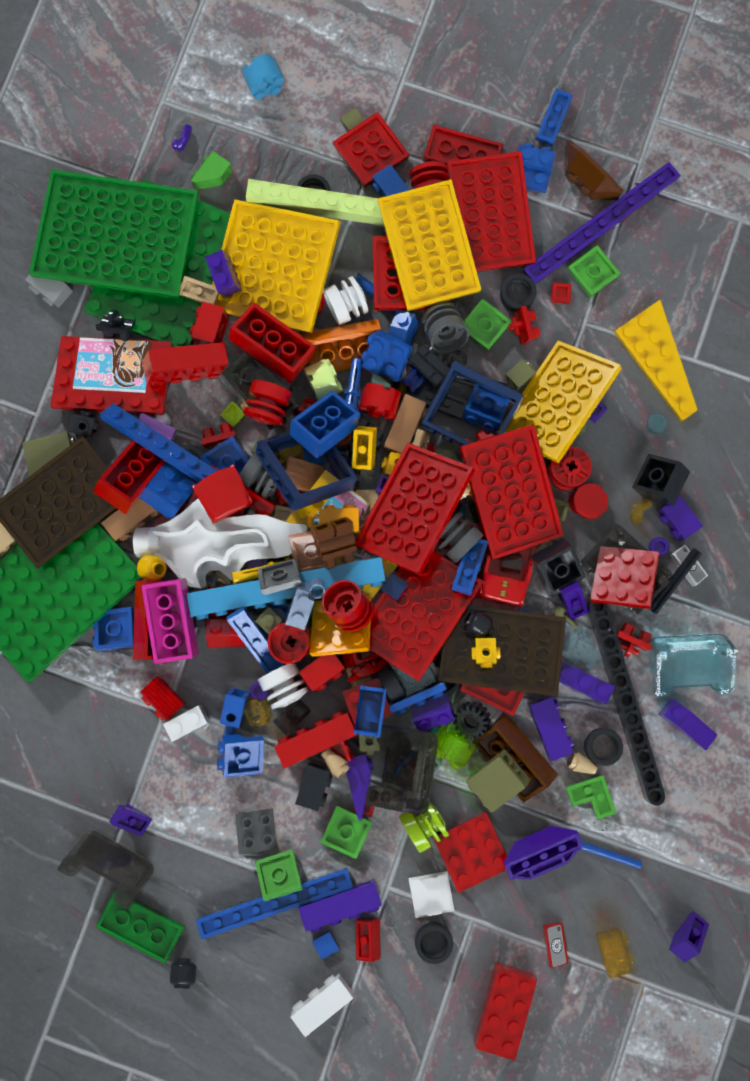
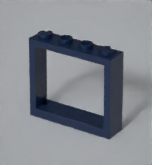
(458, 369)
(265, 453)

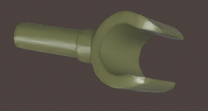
(559, 611)

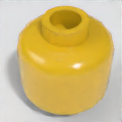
(151, 567)

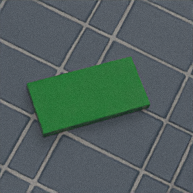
(141, 928)

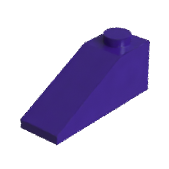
(687, 723)
(359, 780)

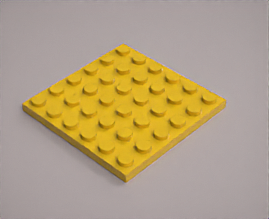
(279, 262)

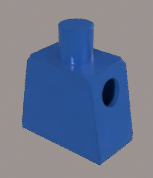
(234, 703)

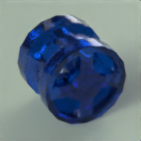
(413, 380)

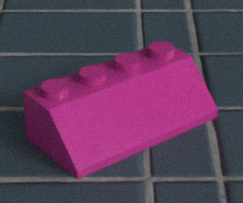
(169, 621)

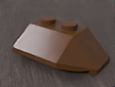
(589, 175)

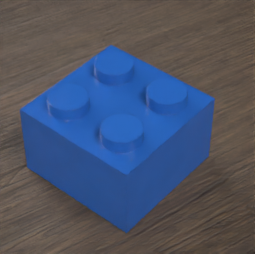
(168, 491)

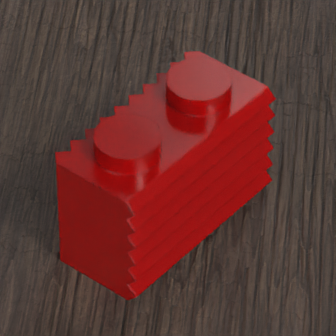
(162, 698)

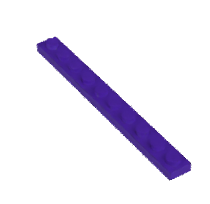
(602, 223)

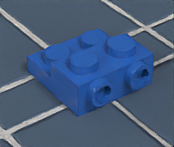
(537, 166)
(386, 355)
(485, 408)
(226, 454)
(114, 630)
(240, 755)

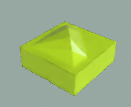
(232, 414)

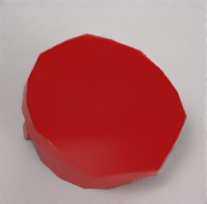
(589, 501)

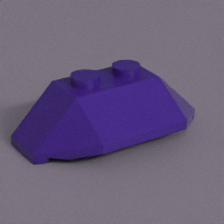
(542, 852)

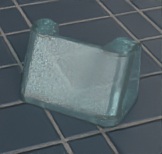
(692, 663)

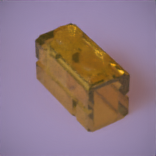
(614, 952)

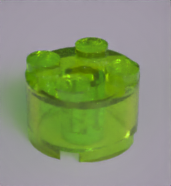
(454, 748)

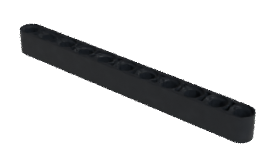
(643, 745)

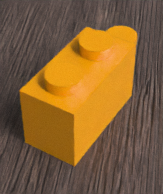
(331, 513)

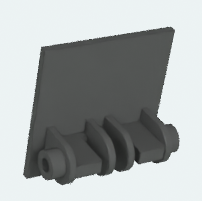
(255, 831)

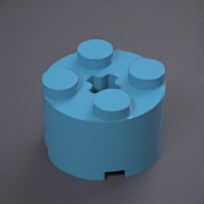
(263, 76)

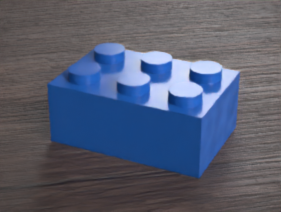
(324, 424)

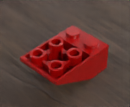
(219, 631)

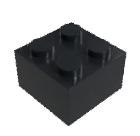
(661, 479)
(558, 566)
(313, 786)

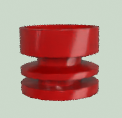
(428, 174)
(268, 398)
(567, 480)
(347, 606)
(281, 647)

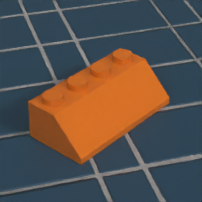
(342, 343)

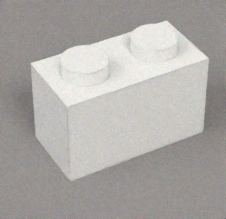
(186, 723)

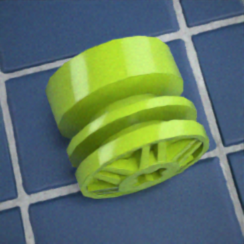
(423, 826)

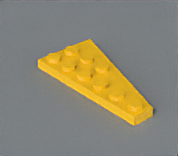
(655, 352)

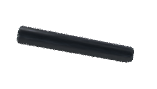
(676, 579)

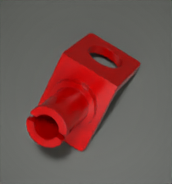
(343, 750)

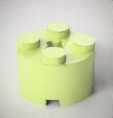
(323, 378)

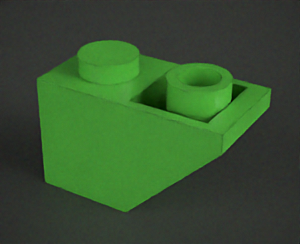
(212, 173)

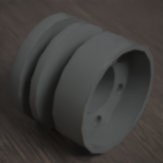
(445, 328)
(256, 475)
(459, 538)

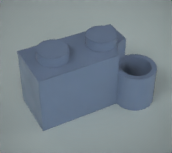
(303, 602)

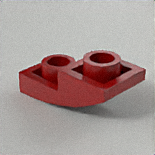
(366, 670)

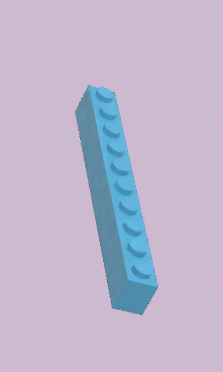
(249, 593)

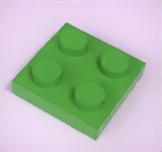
(593, 271)
(486, 324)
(346, 832)
(278, 875)

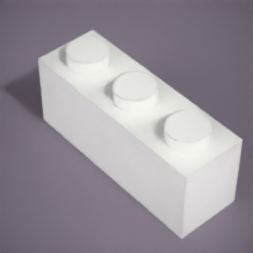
(321, 1004)

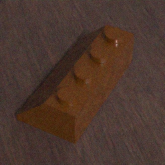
(508, 736)

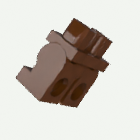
(335, 541)

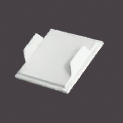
(431, 894)

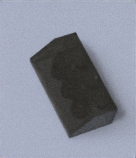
(244, 371)

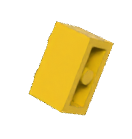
(364, 447)

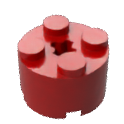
(379, 401)

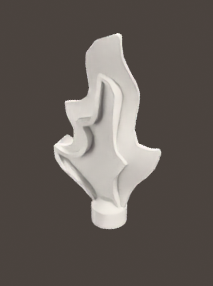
(196, 545)

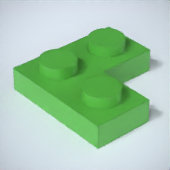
(592, 790)

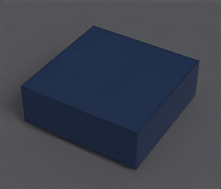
(394, 587)

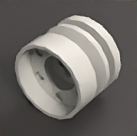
(346, 300)
(283, 685)

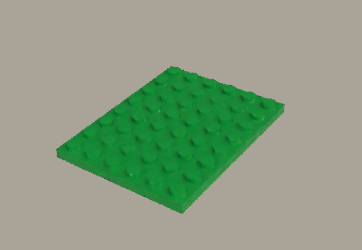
(114, 234)
(167, 317)
(59, 602)

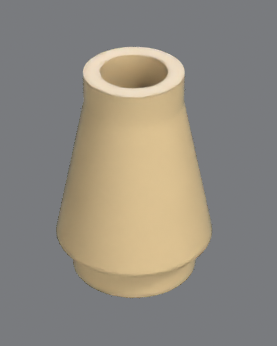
(335, 763)
(579, 763)

